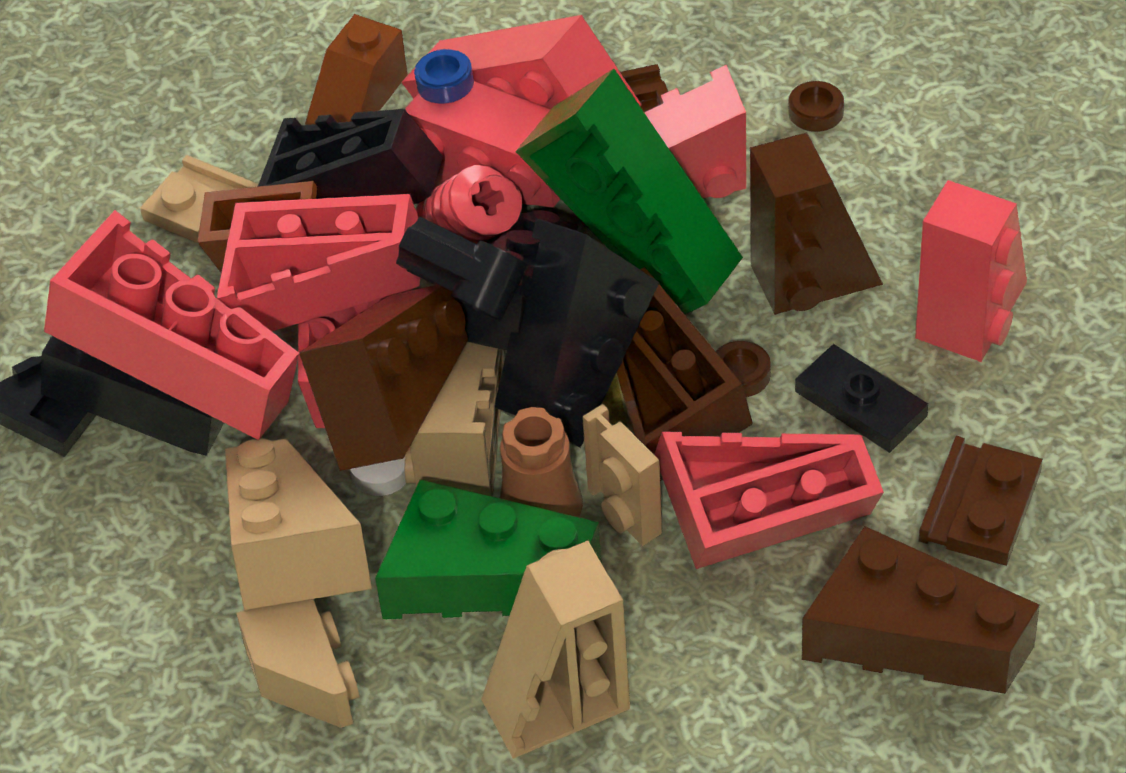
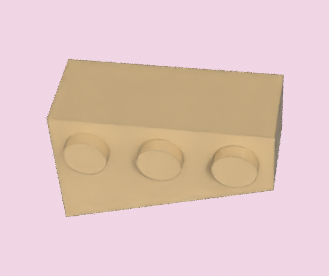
(462, 427)
(289, 528)
(559, 653)

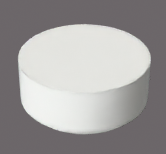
(380, 478)

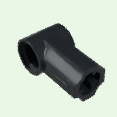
(473, 272)

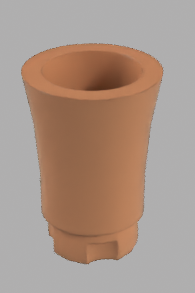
(538, 463)

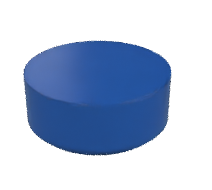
(444, 76)

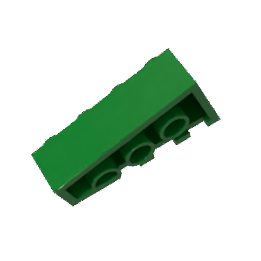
(631, 190)

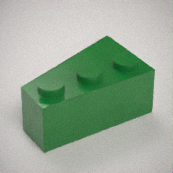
(469, 551)

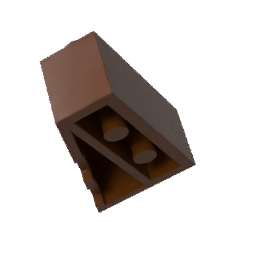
(801, 230)
(384, 373)
(677, 379)
(918, 617)

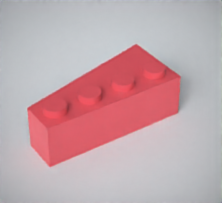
(169, 329)

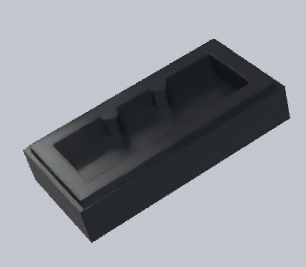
(861, 398)

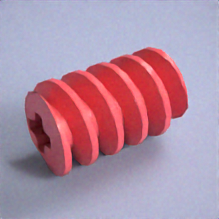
(474, 204)

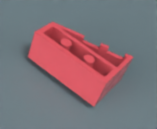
(314, 256)

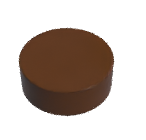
(816, 106)
(748, 363)

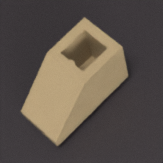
(295, 660)

